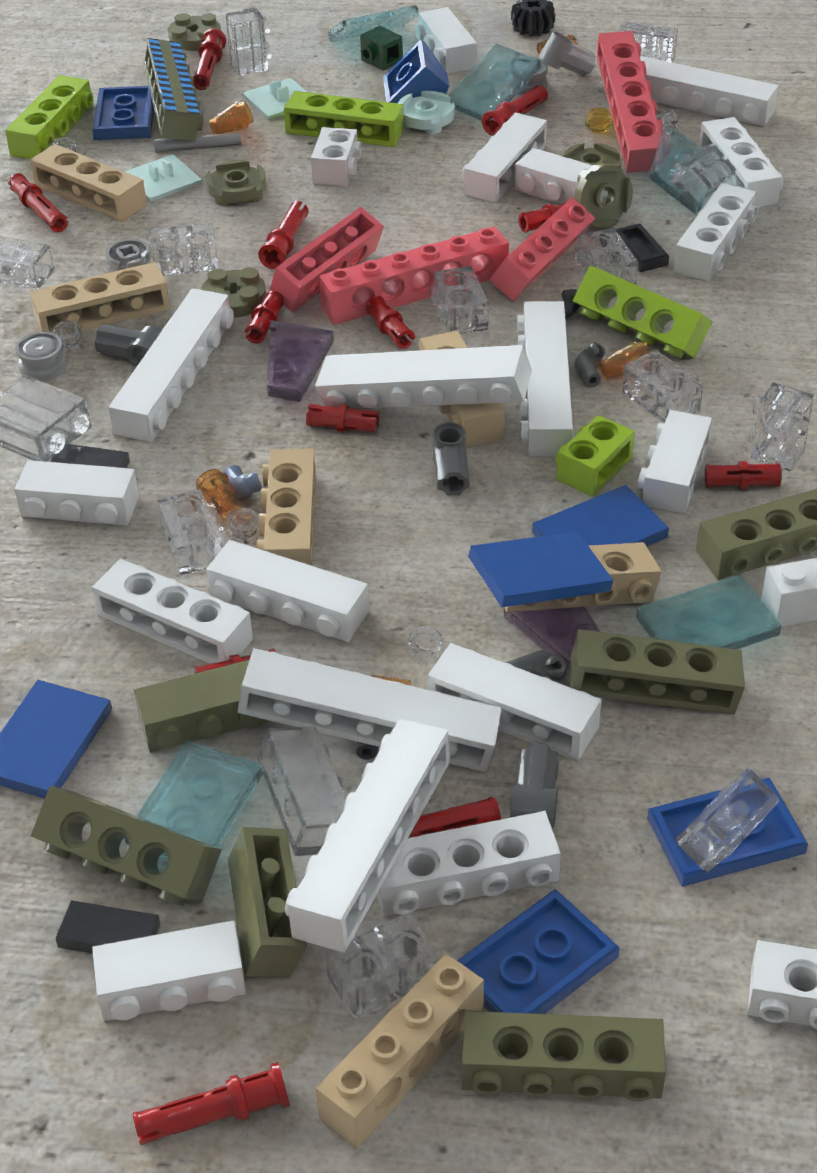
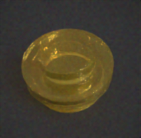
(599, 120)

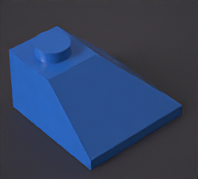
(415, 73)

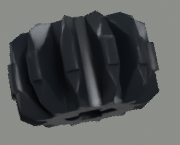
(533, 17)

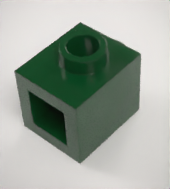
(381, 47)

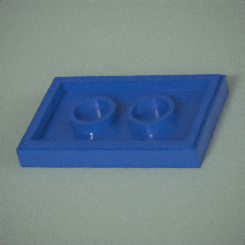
(123, 113)
(607, 519)
(540, 569)
(48, 737)
(771, 840)
(540, 957)

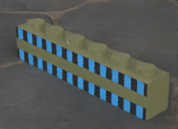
(172, 90)

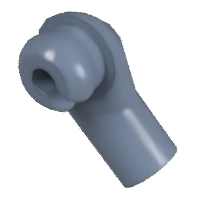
(241, 484)

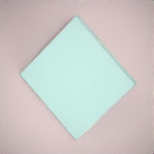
(272, 97)
(165, 177)

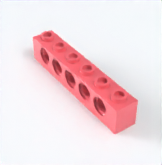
(629, 99)
(408, 274)

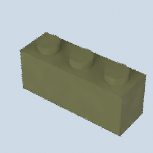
(193, 707)
(260, 885)

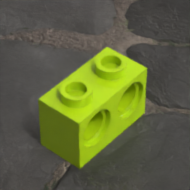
(594, 455)

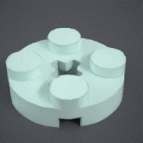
(428, 111)

